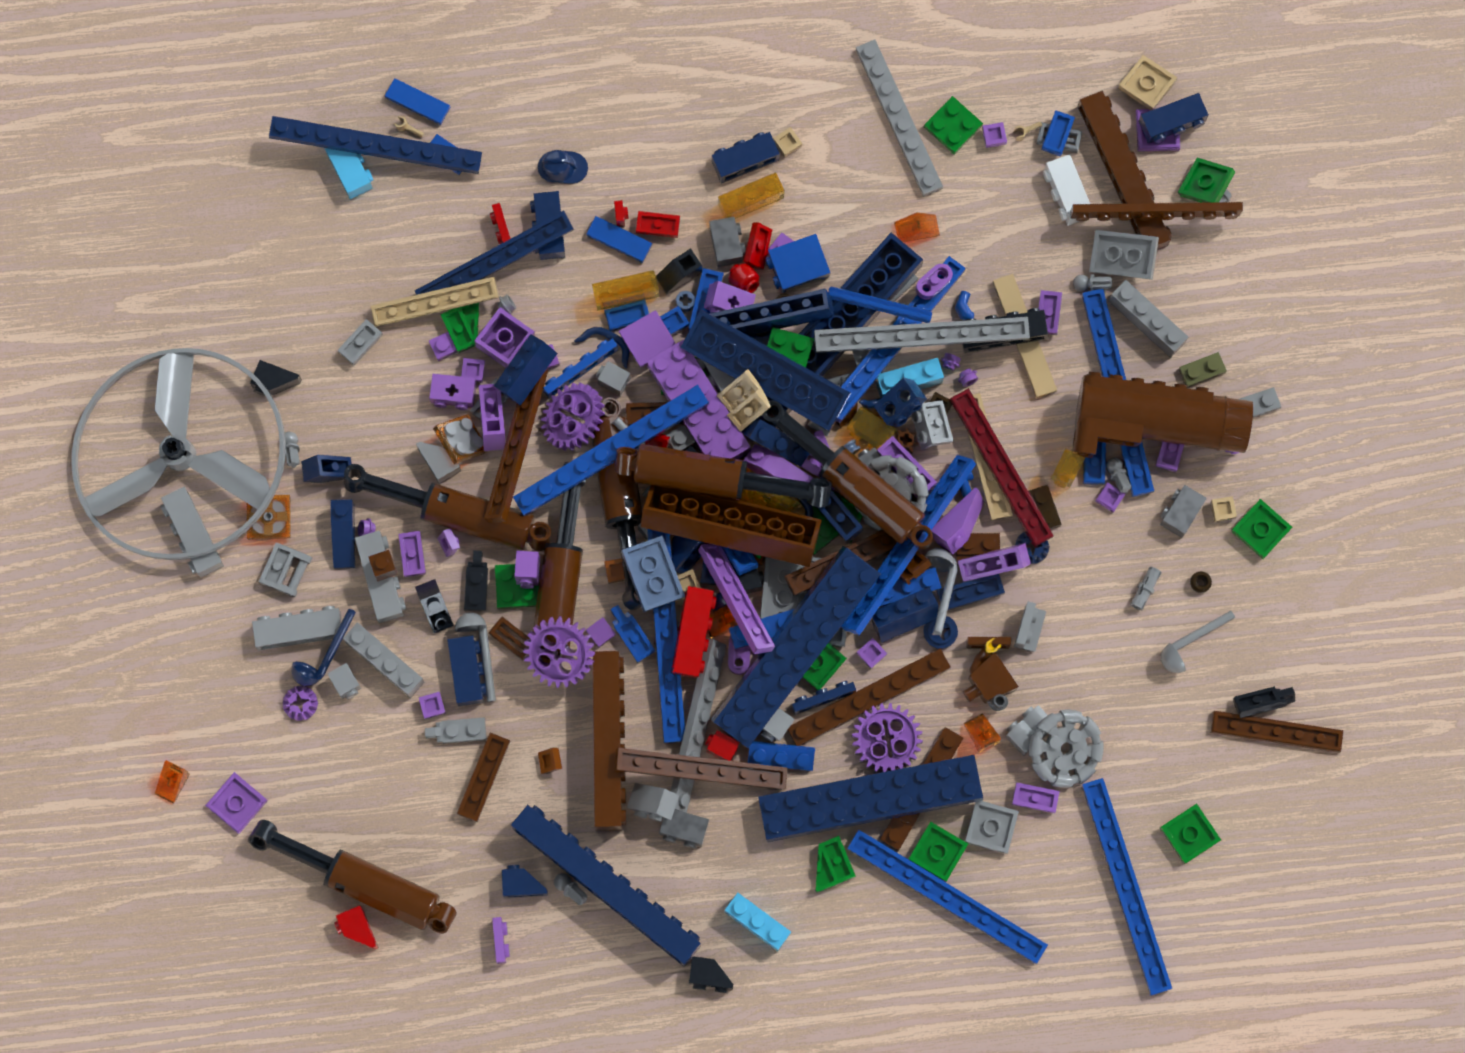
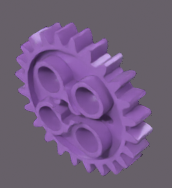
(564, 430)
(554, 670)
(867, 741)

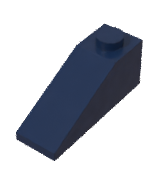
(343, 533)

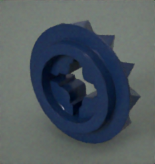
(1039, 553)
(949, 636)

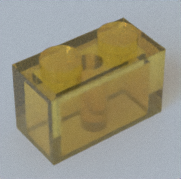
(870, 428)
(1067, 468)

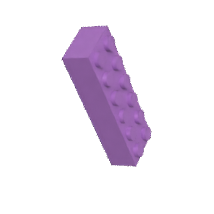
(709, 427)

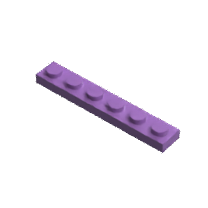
(736, 598)

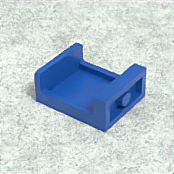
(797, 263)

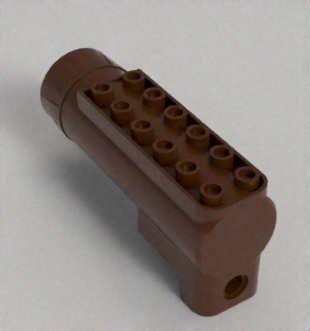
(1133, 410)

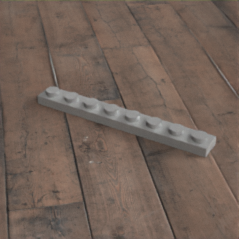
(899, 118)
(699, 717)

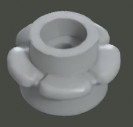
(506, 304)

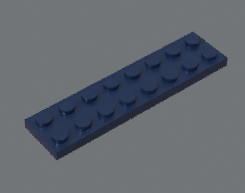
(776, 374)

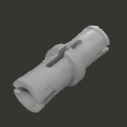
(1146, 588)

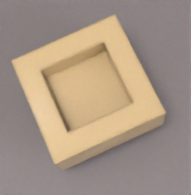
(787, 142)
(1223, 509)

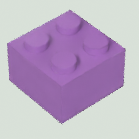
(502, 337)

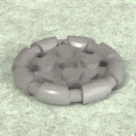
(899, 481)
(1074, 757)

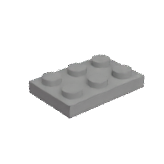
(1124, 254)

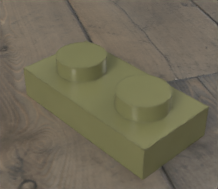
(1202, 369)

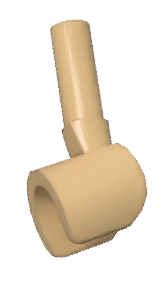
(405, 126)
(1024, 130)

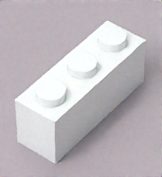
(1065, 185)

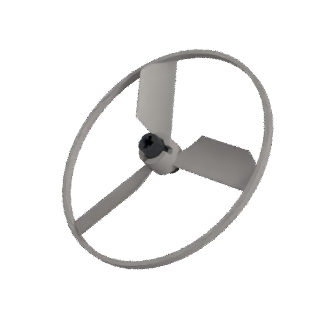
(177, 452)

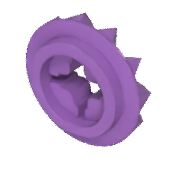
(309, 707)

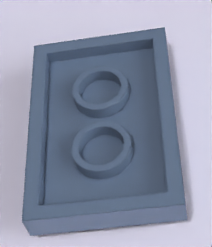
(652, 573)

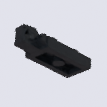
(476, 584)
(1263, 700)

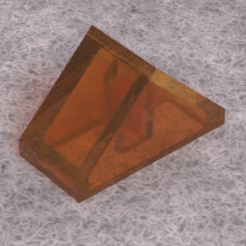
(917, 227)
(721, 622)
(982, 733)
(171, 781)

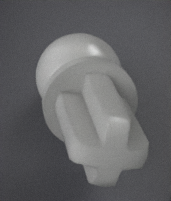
(1082, 282)
(292, 449)
(1119, 475)
(571, 889)

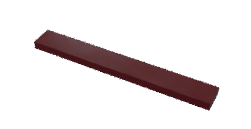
(1001, 467)

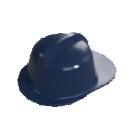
(562, 167)

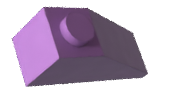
(491, 418)
(894, 448)
(769, 463)
(958, 523)
(994, 562)

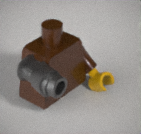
(990, 679)

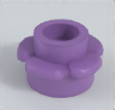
(950, 361)
(968, 377)
(366, 527)

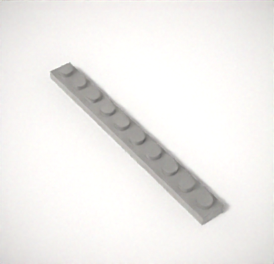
(921, 334)

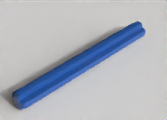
(880, 304)

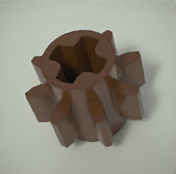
(901, 435)

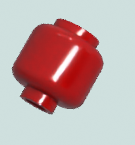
(744, 277)

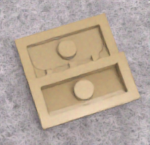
(744, 400)

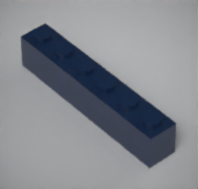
(779, 312)

